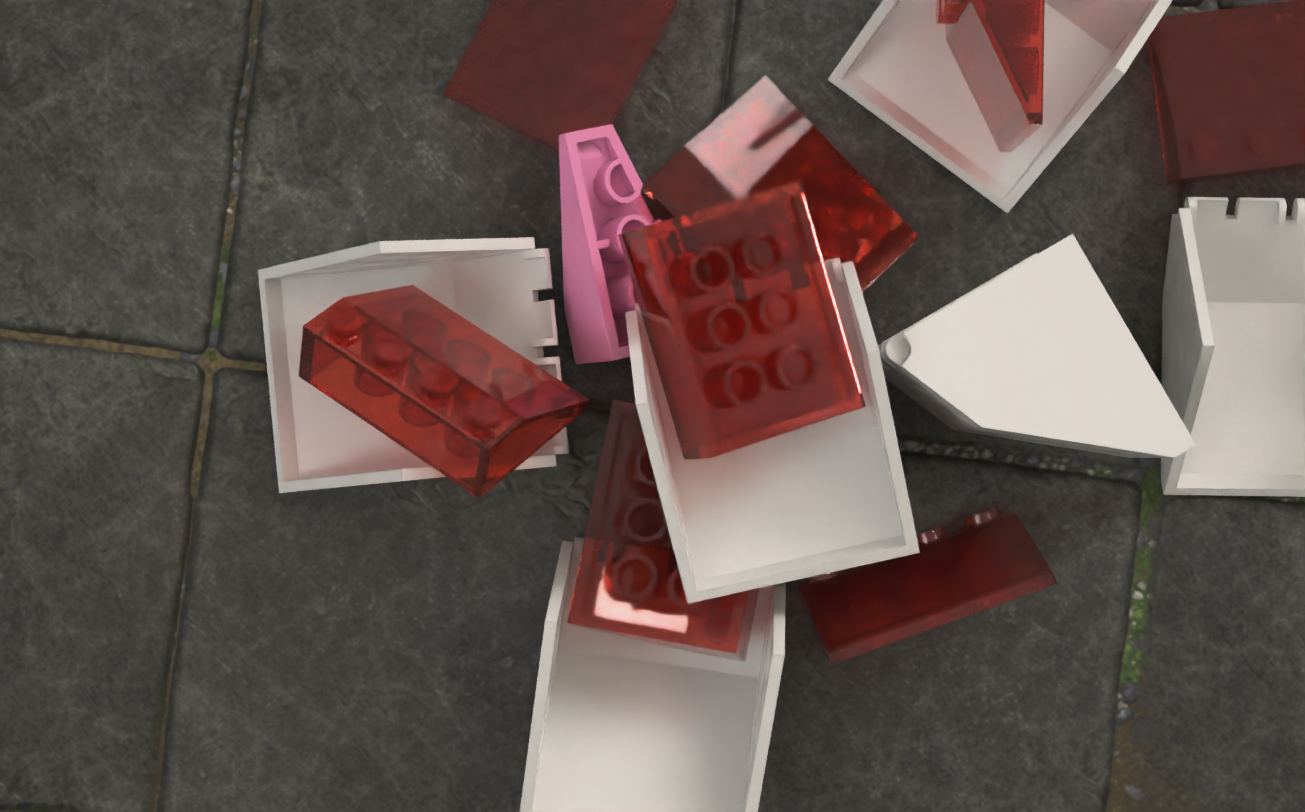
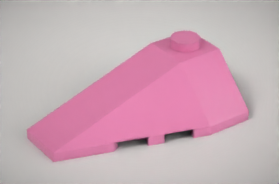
(597, 204)

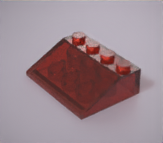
(1001, 60)
(559, 63)
(1231, 91)
(770, 144)
(742, 321)
(435, 384)
(628, 563)
(914, 593)

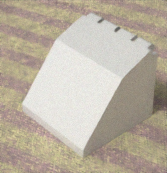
(914, 85)
(480, 279)
(1236, 347)
(1038, 363)
(790, 502)
(649, 722)

